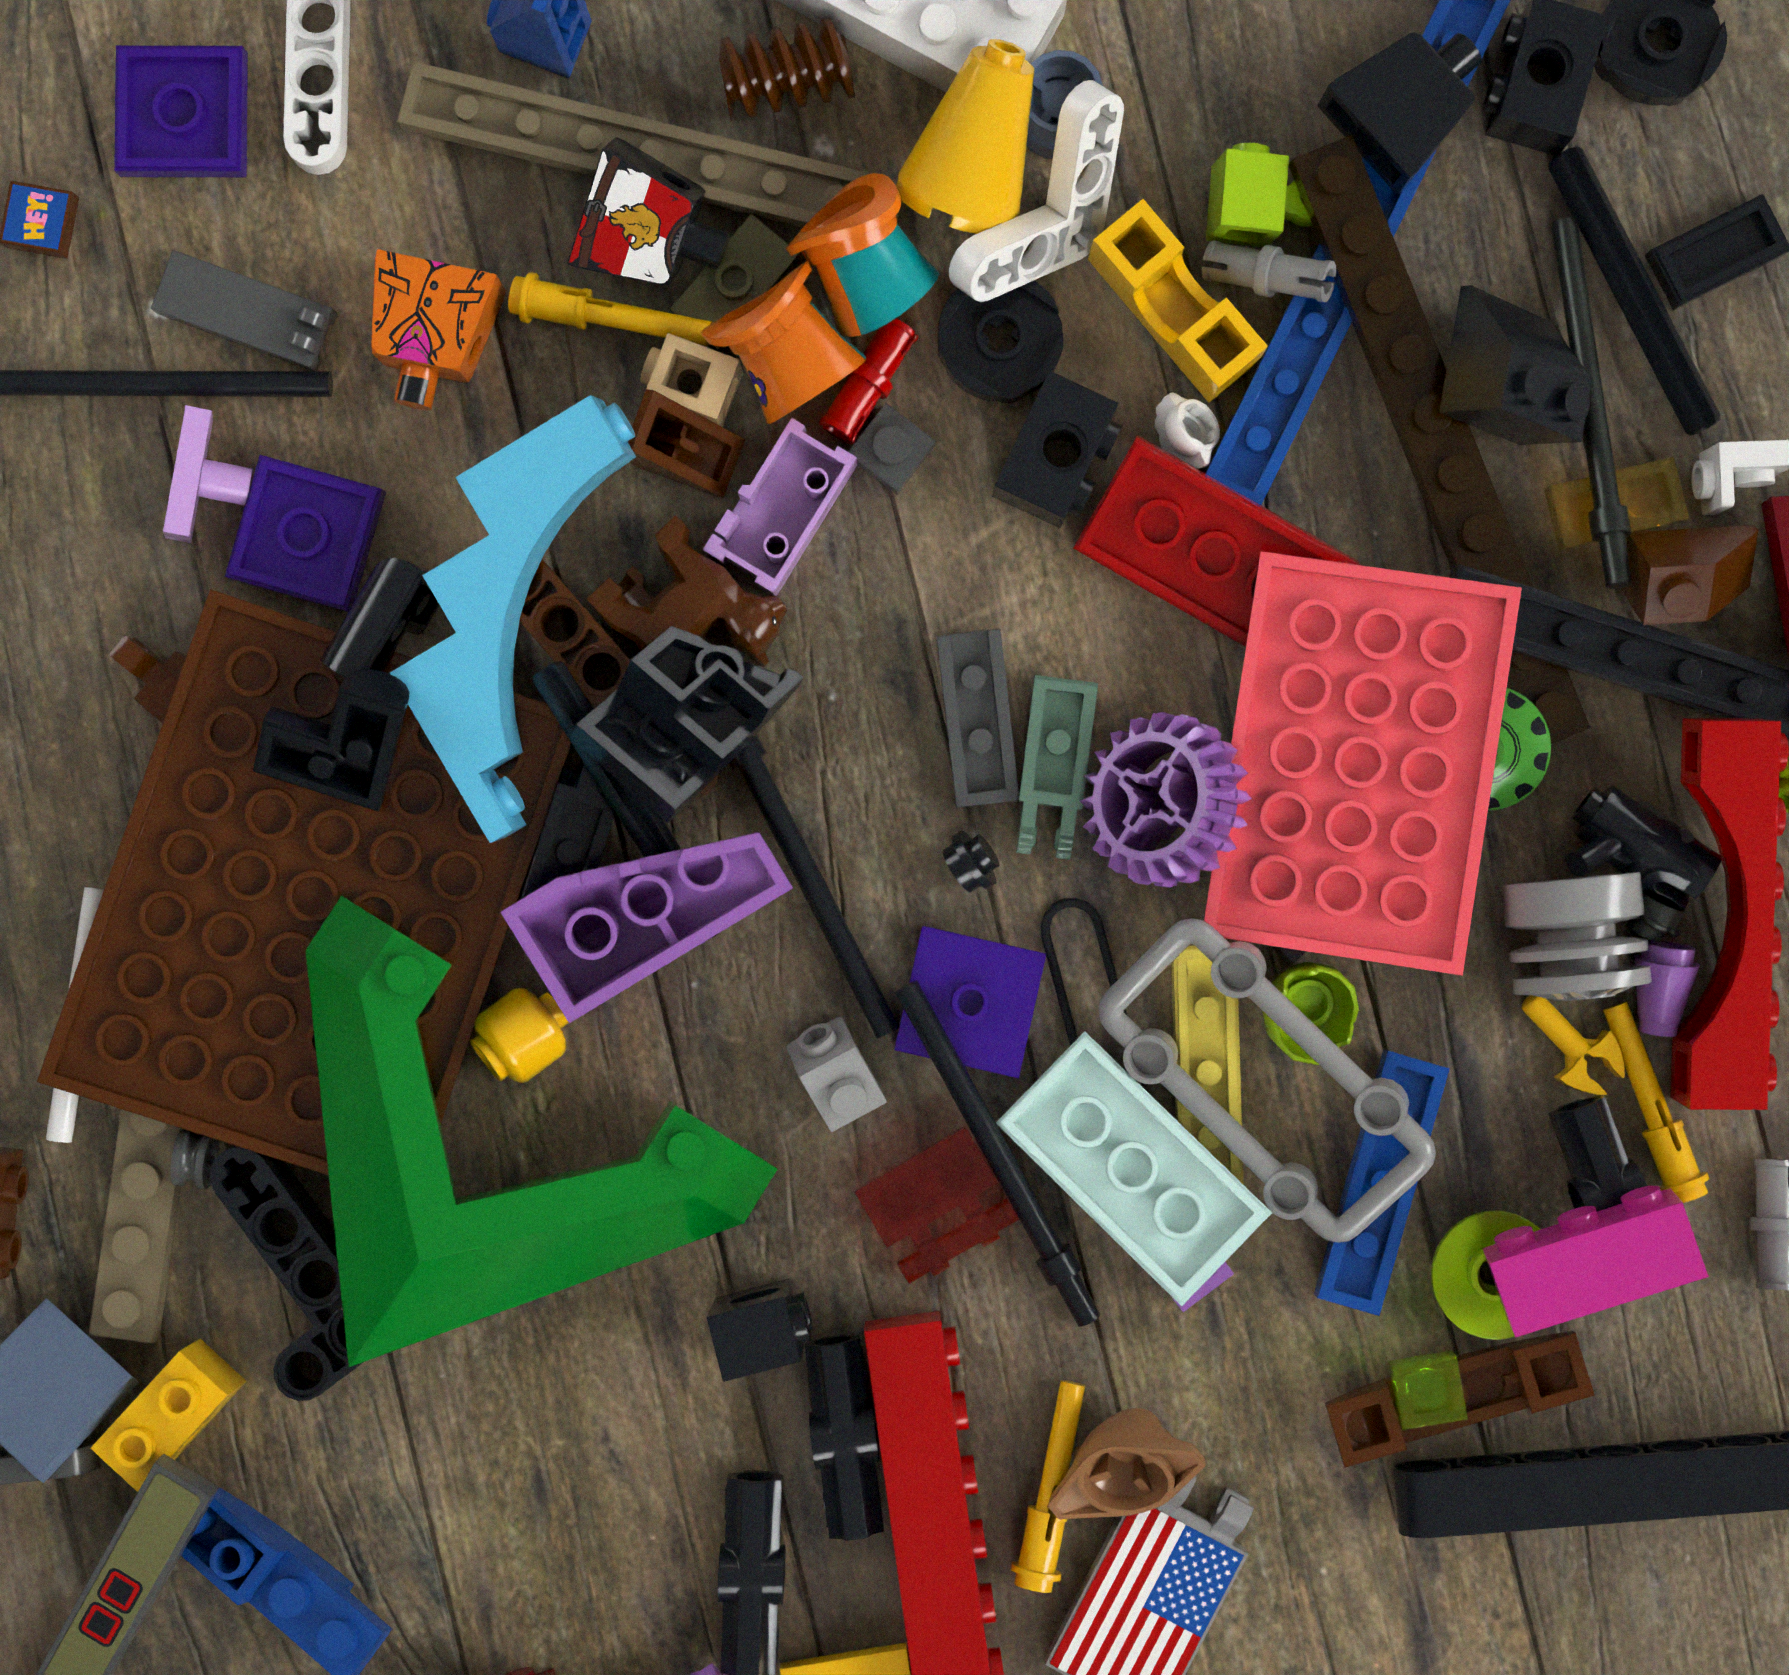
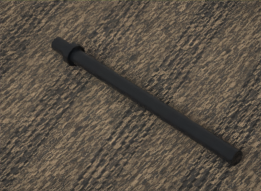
(166, 383)

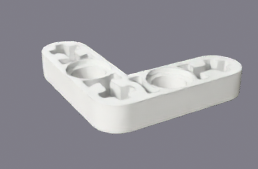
(1073, 211)

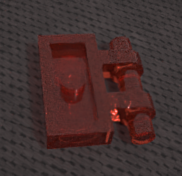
(925, 1189)

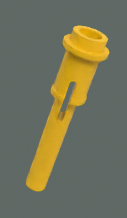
(577, 307)
(1664, 1135)
(1043, 1529)

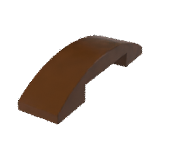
(1494, 1382)

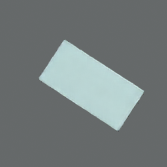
(1133, 1168)

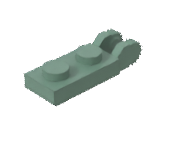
(1056, 757)

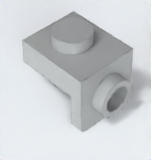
(835, 1073)

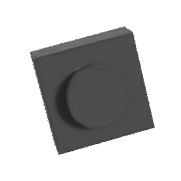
(892, 448)

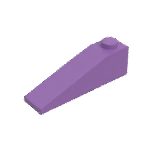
(625, 920)

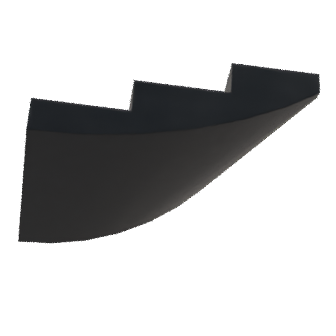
(681, 717)

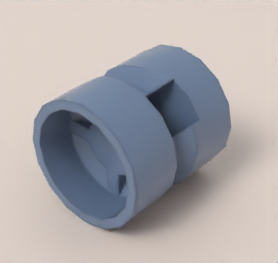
(1054, 78)

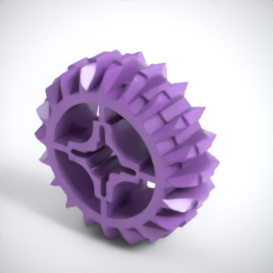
(1193, 783)

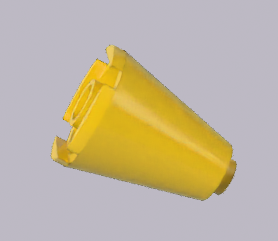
(974, 143)

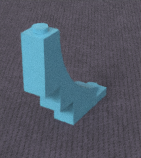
(466, 681)

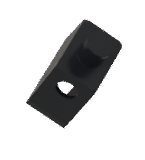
(1403, 103)

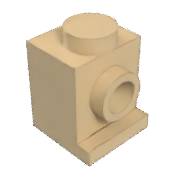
(681, 357)

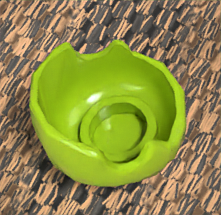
(1322, 997)

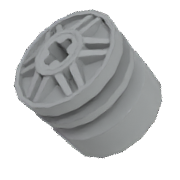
(1576, 935)

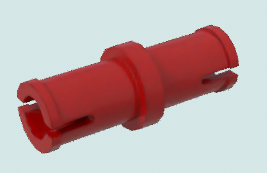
(868, 381)

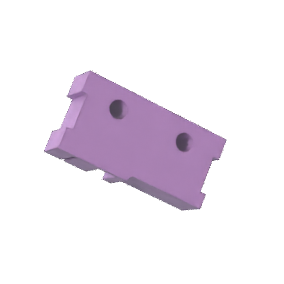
(781, 508)

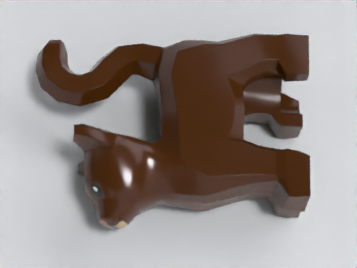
(694, 601)

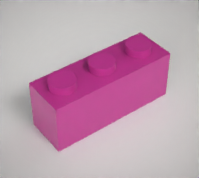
(1594, 1259)

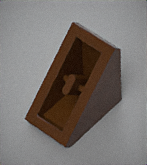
(683, 445)

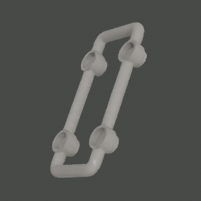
(1290, 1187)

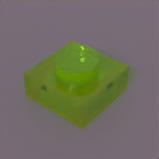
(1427, 1390)

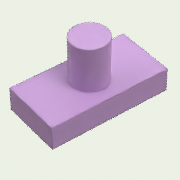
(200, 477)

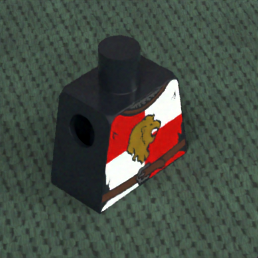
(643, 220)

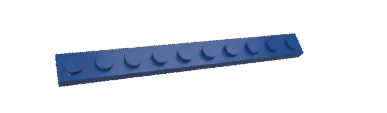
(1315, 329)

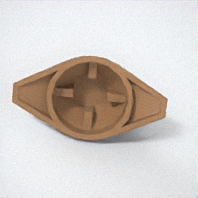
(1125, 1468)

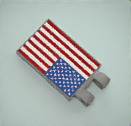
(1153, 1590)

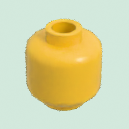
(520, 1035)

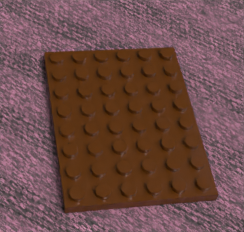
(198, 949)

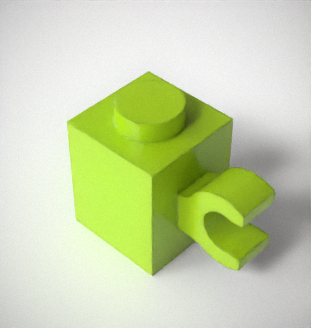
(1252, 197)

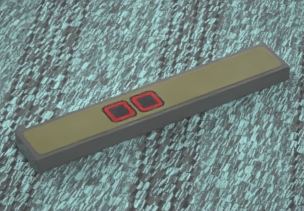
(131, 1571)

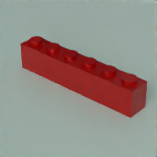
(928, 1495)

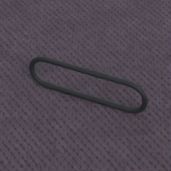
(1053, 963)

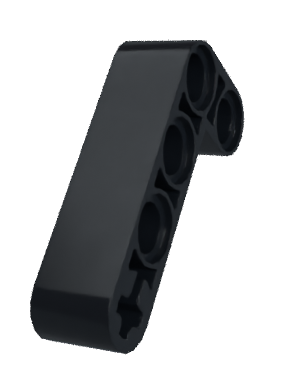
(289, 1262)

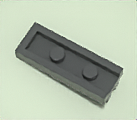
(243, 310)
(977, 717)

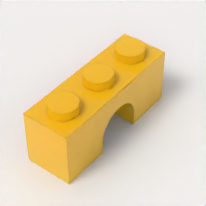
(1149, 275)

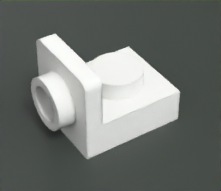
(1746, 461)

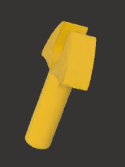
(1575, 1046)

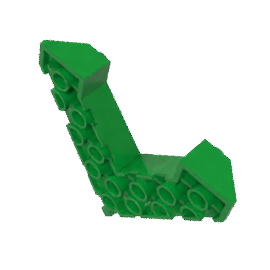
(435, 1262)

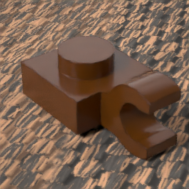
(157, 675)

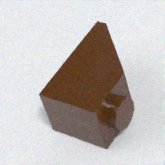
(1688, 571)

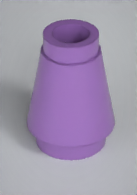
(1665, 998)

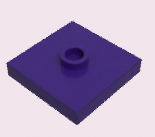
(181, 111)
(305, 533)
(980, 996)

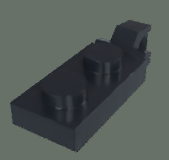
(572, 830)

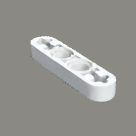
(302, 52)

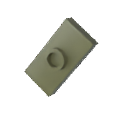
(749, 268)

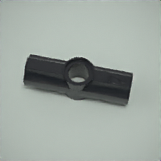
(1594, 1154)
(844, 1437)
(751, 1573)

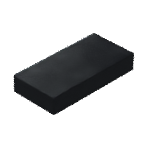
(1718, 252)

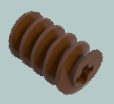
(785, 68)

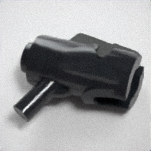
(1643, 841)

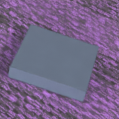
(54, 1389)

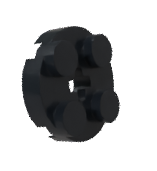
(1667, 76)
(1009, 373)

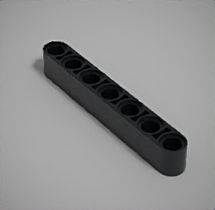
(1593, 1485)

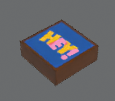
(39, 219)

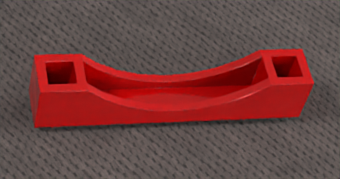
(1725, 1042)

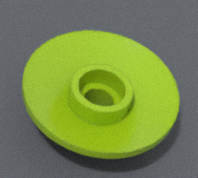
(1456, 1274)

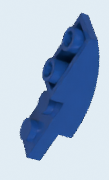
(285, 1582)

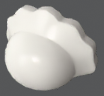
(1187, 429)

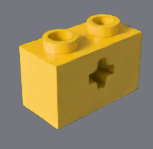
(168, 1412)

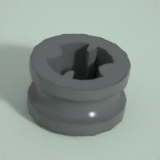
(193, 1159)

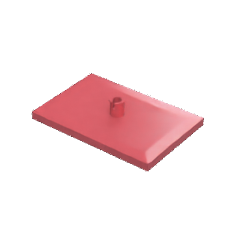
(1366, 761)

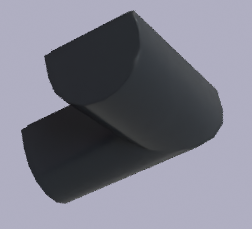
(386, 608)
(343, 758)

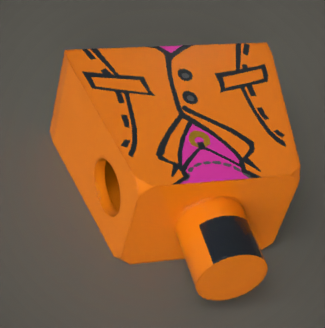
(430, 322)

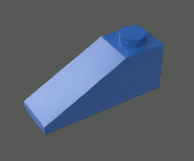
(540, 31)

